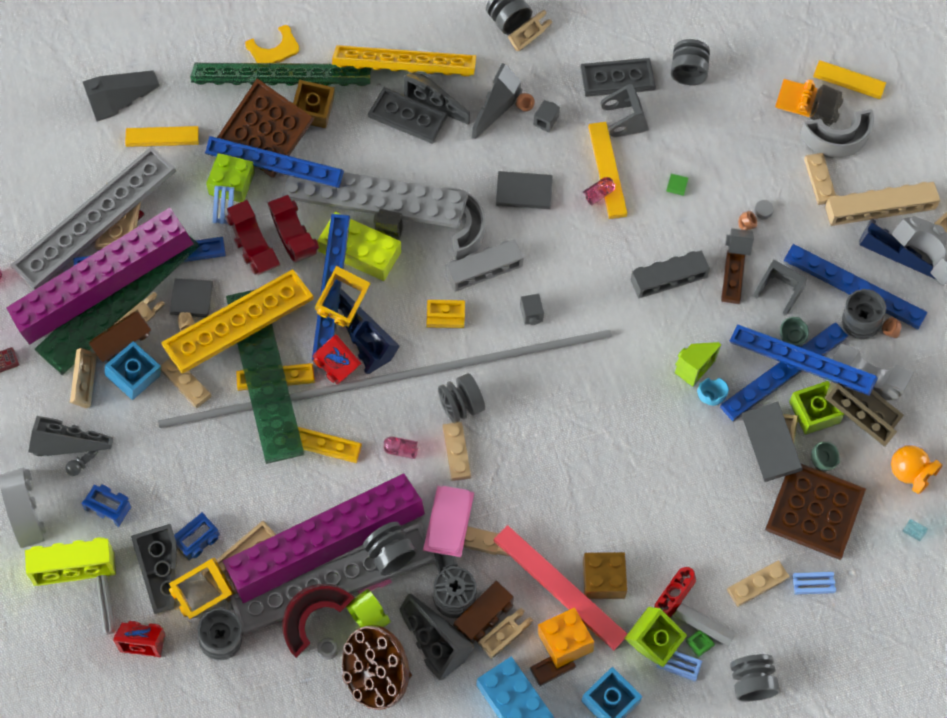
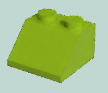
(696, 361)
(655, 636)

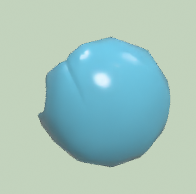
(713, 391)

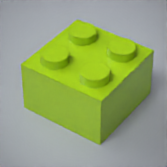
(231, 172)
(813, 409)

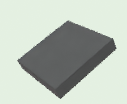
(191, 297)

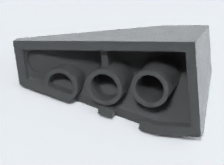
(426, 91)
(113, 92)
(504, 93)
(53, 438)
(157, 563)
(439, 640)

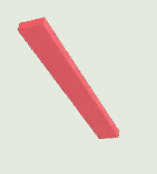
(560, 587)

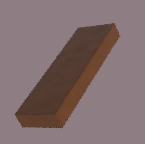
(733, 278)

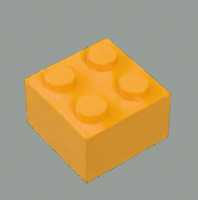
(565, 637)

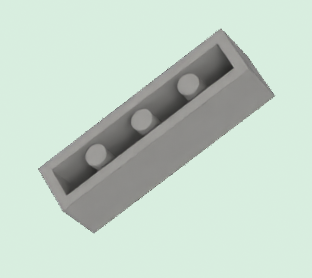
(484, 265)

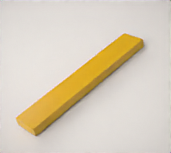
(607, 168)

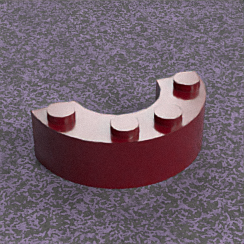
(293, 236)
(250, 239)
(303, 605)

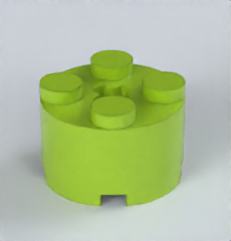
(367, 610)

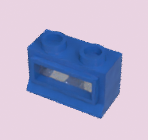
(107, 504)
(196, 536)

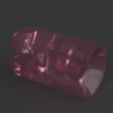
(599, 190)
(401, 447)

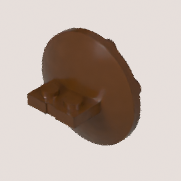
(375, 667)

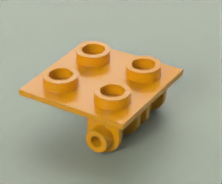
(797, 97)

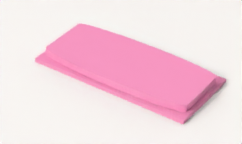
(449, 521)

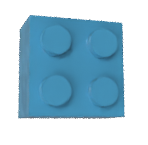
(132, 370)
(611, 696)

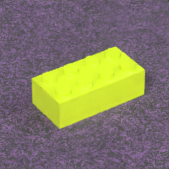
(366, 249)
(70, 561)

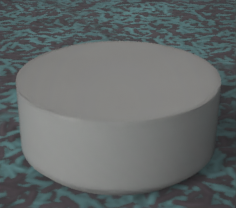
(763, 209)
(327, 648)

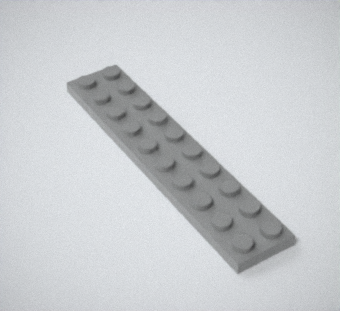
(370, 194)
(93, 218)
(349, 571)

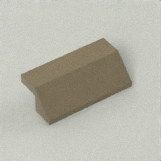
(868, 412)

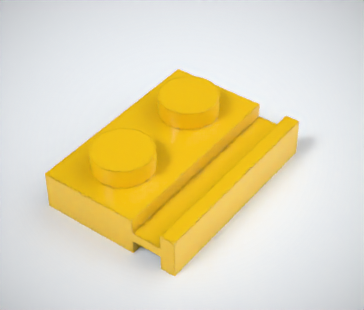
(445, 313)

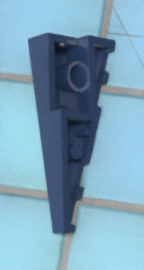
(885, 244)
(372, 342)

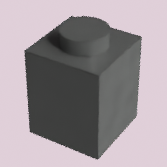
(546, 115)
(740, 241)
(532, 309)

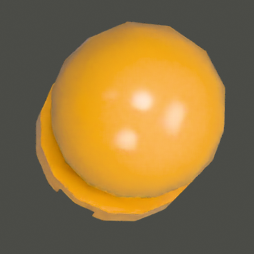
(914, 467)

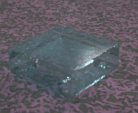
(915, 530)

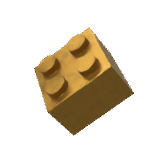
(315, 101)
(605, 575)

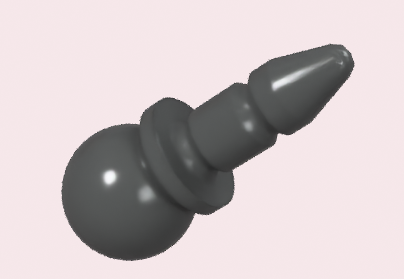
(74, 466)

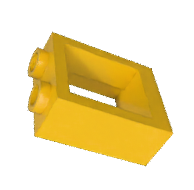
(349, 279)
(218, 576)

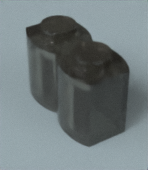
(826, 105)
(389, 223)

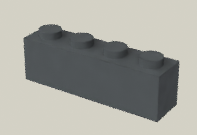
(669, 274)

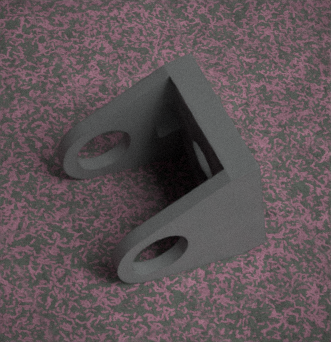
(636, 121)
(786, 275)

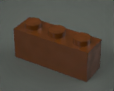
(120, 336)
(485, 612)

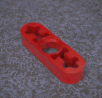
(676, 583)

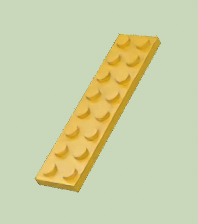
(404, 60)
(237, 321)

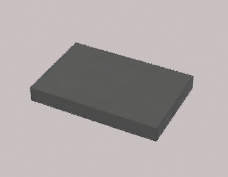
(524, 190)

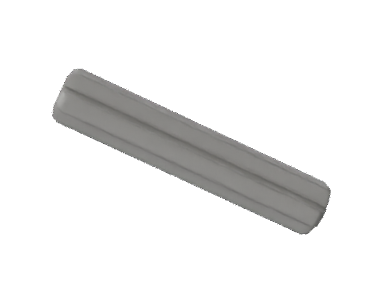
(105, 604)

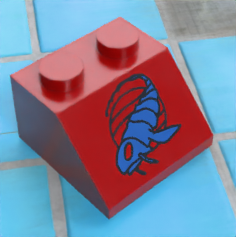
(336, 360)
(140, 639)

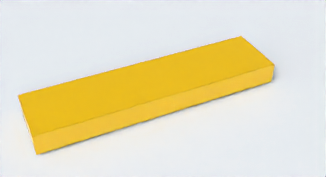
(849, 79)
(162, 136)
(294, 375)
(330, 445)

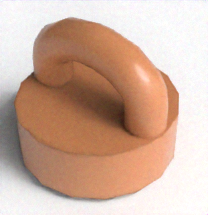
(525, 102)
(748, 219)
(891, 327)

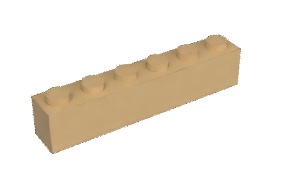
(882, 203)

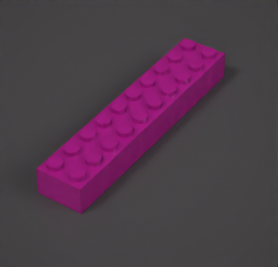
(99, 276)
(322, 538)

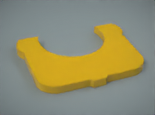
(286, 49)

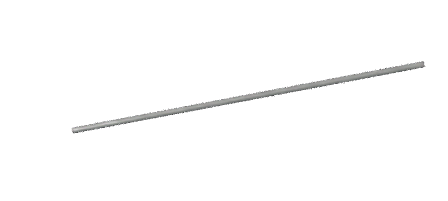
(394, 376)

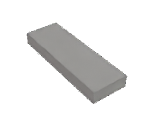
(705, 624)

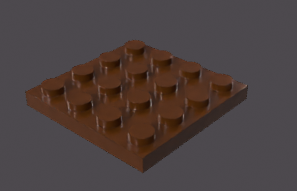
(267, 122)
(816, 511)

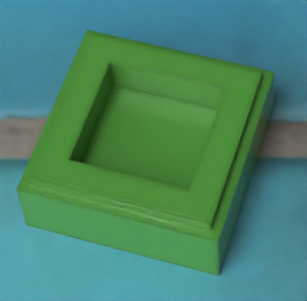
(677, 184)
(700, 643)

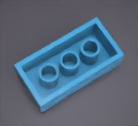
(511, 692)

